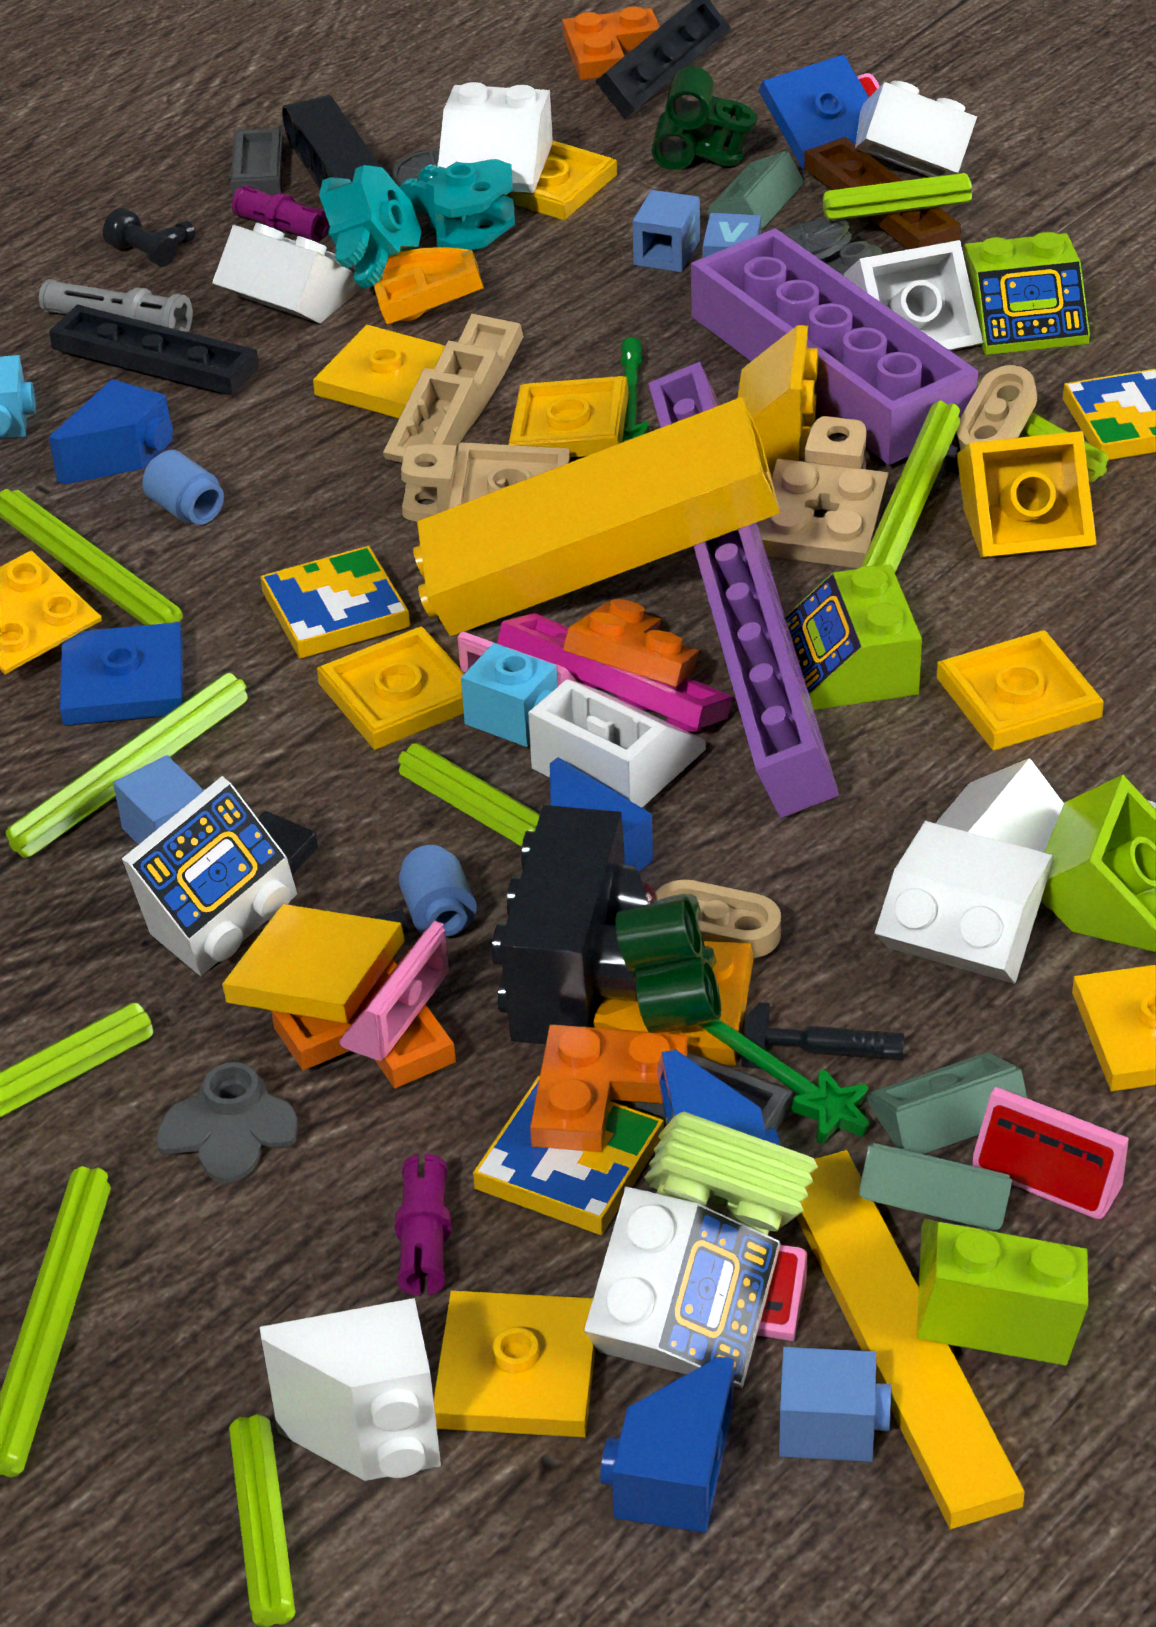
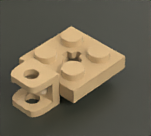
(471, 474)
(832, 480)

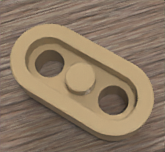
(989, 413)
(732, 914)

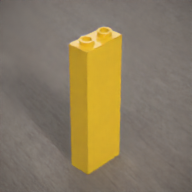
(594, 518)

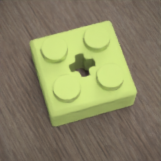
(730, 1172)

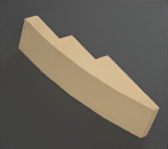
(458, 388)

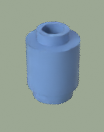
(183, 488)
(436, 890)

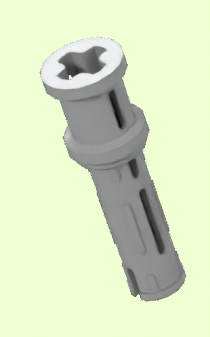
(136, 303)

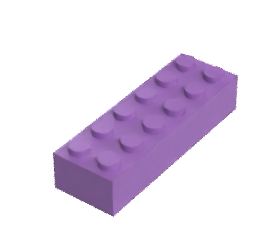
(868, 356)

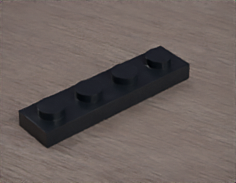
(662, 55)
(154, 349)

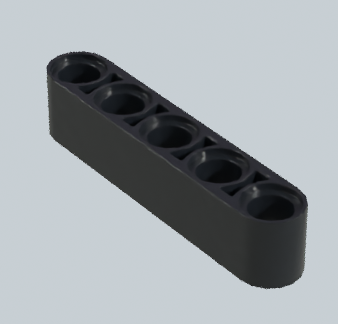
(325, 139)

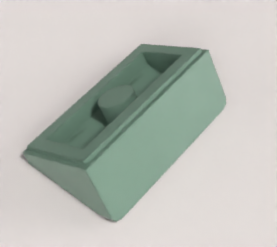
(761, 188)
(943, 1103)
(935, 1186)

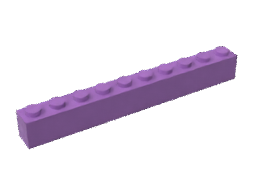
(755, 637)

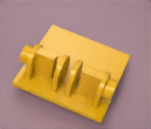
(37, 611)

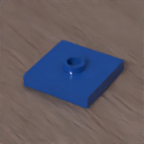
(815, 104)
(122, 673)

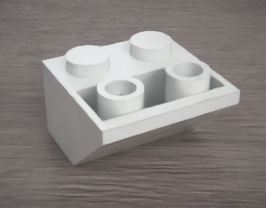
(914, 129)
(284, 273)
(609, 741)

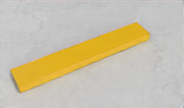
(927, 1385)

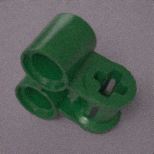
(700, 123)
(669, 963)

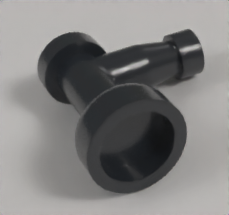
(124, 230)

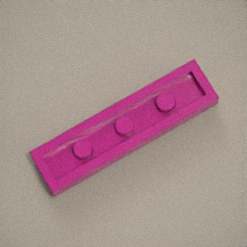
(686, 706)

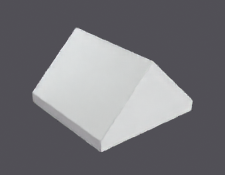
(1008, 806)

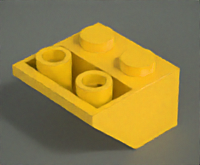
(782, 396)

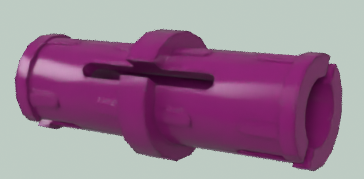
(280, 213)
(422, 1225)

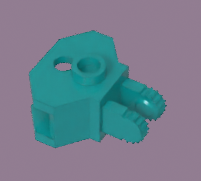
(463, 199)
(366, 223)

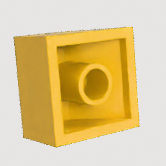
(1027, 494)

